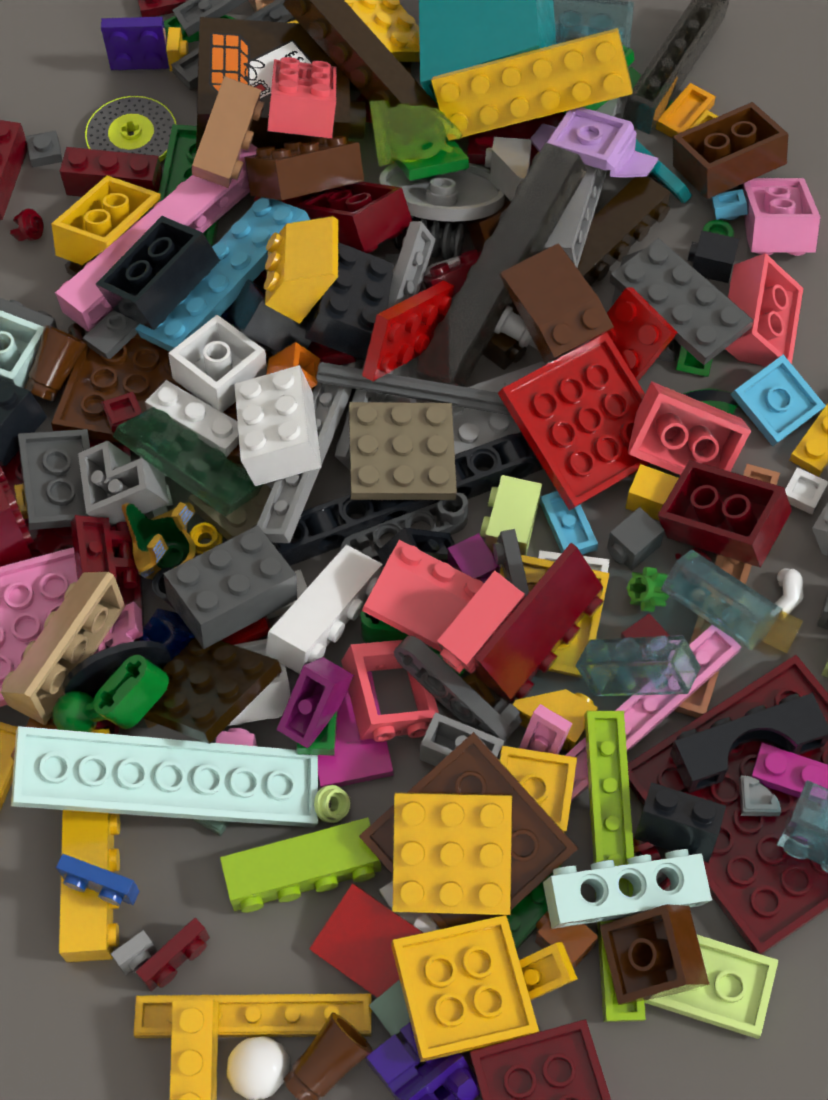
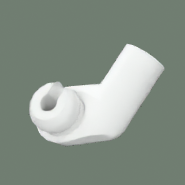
(792, 589)

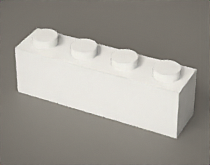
(323, 609)

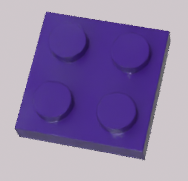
(135, 43)

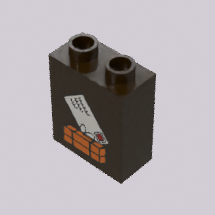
(247, 54)

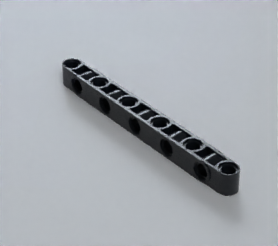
(328, 524)

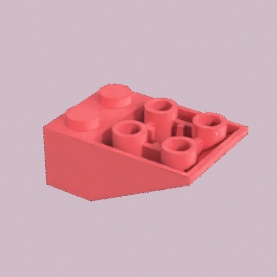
(302, 98)

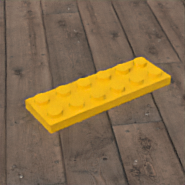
(534, 83)

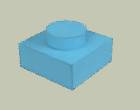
(729, 205)

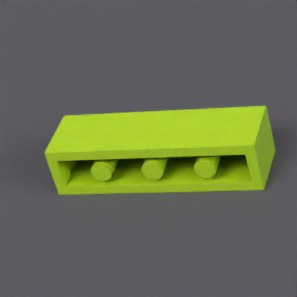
(299, 865)

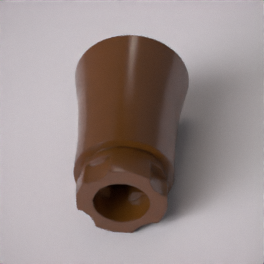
(53, 362)
(327, 1059)

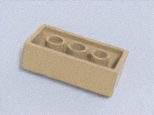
(67, 640)

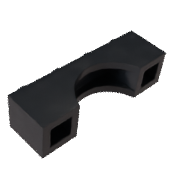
(791, 726)

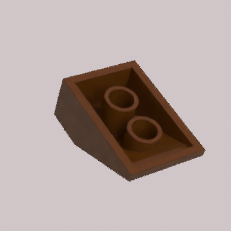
(555, 302)

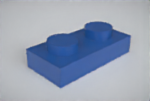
(111, 886)

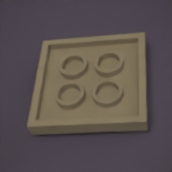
(401, 451)

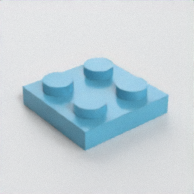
(778, 400)

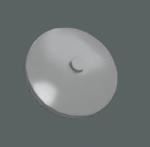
(448, 196)

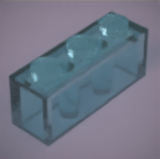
(721, 599)
(638, 666)

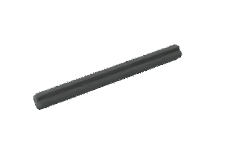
(412, 388)

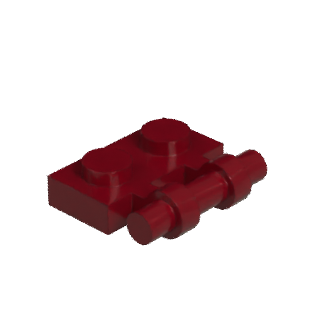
(94, 548)

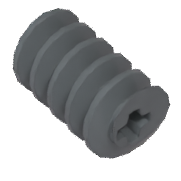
(447, 240)

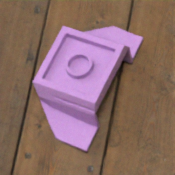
(599, 140)

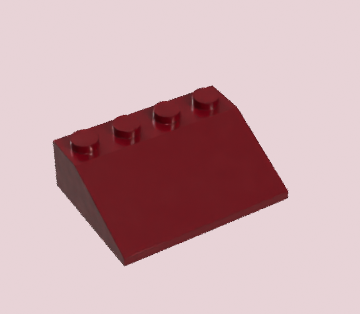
(539, 626)

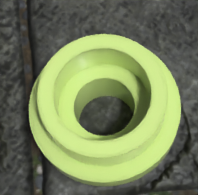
(339, 804)

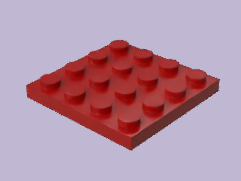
(579, 418)

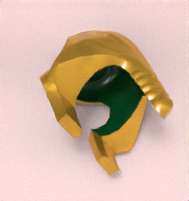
(160, 540)

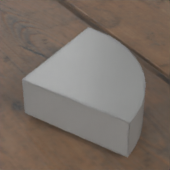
(757, 799)

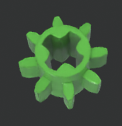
(645, 589)

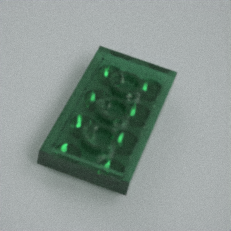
(187, 460)

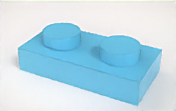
(568, 525)

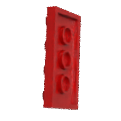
(406, 330)

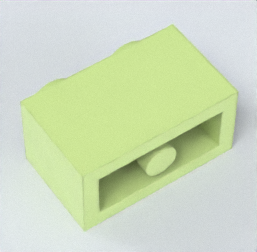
(514, 507)

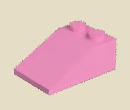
(780, 216)

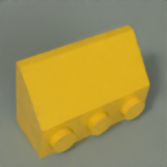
(100, 218)
(301, 266)

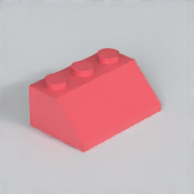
(773, 303)
(679, 429)
(419, 594)

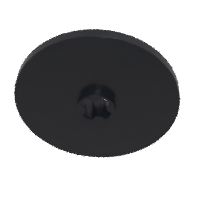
(98, 668)

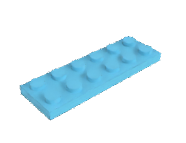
(241, 258)

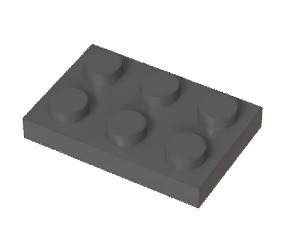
(52, 477)

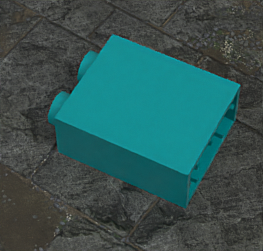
(478, 32)

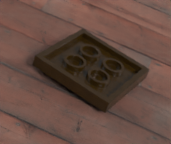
(211, 688)

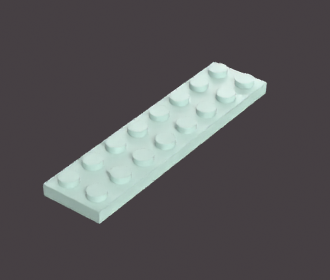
(163, 777)

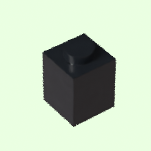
(714, 255)

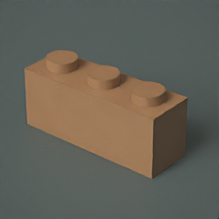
(227, 132)

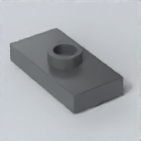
(111, 334)

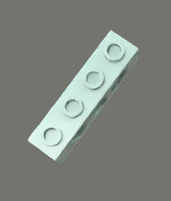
(568, 907)

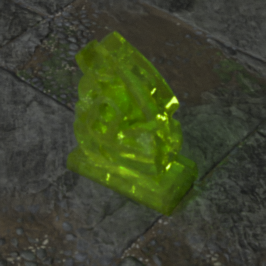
(406, 128)

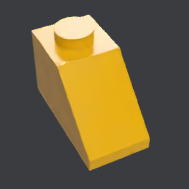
(565, 704)

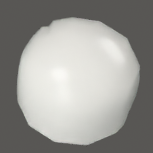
(257, 1067)

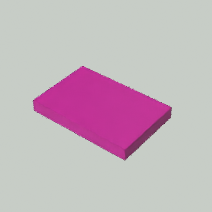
(354, 758)

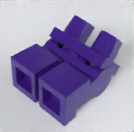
(435, 1080)

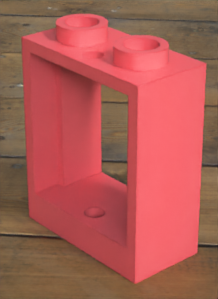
(478, 622)
(375, 657)

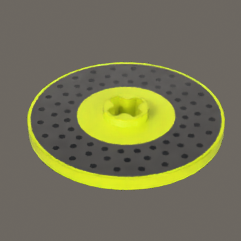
(146, 117)

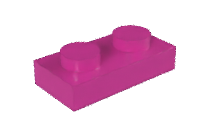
(787, 770)

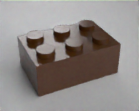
(730, 150)
(304, 167)

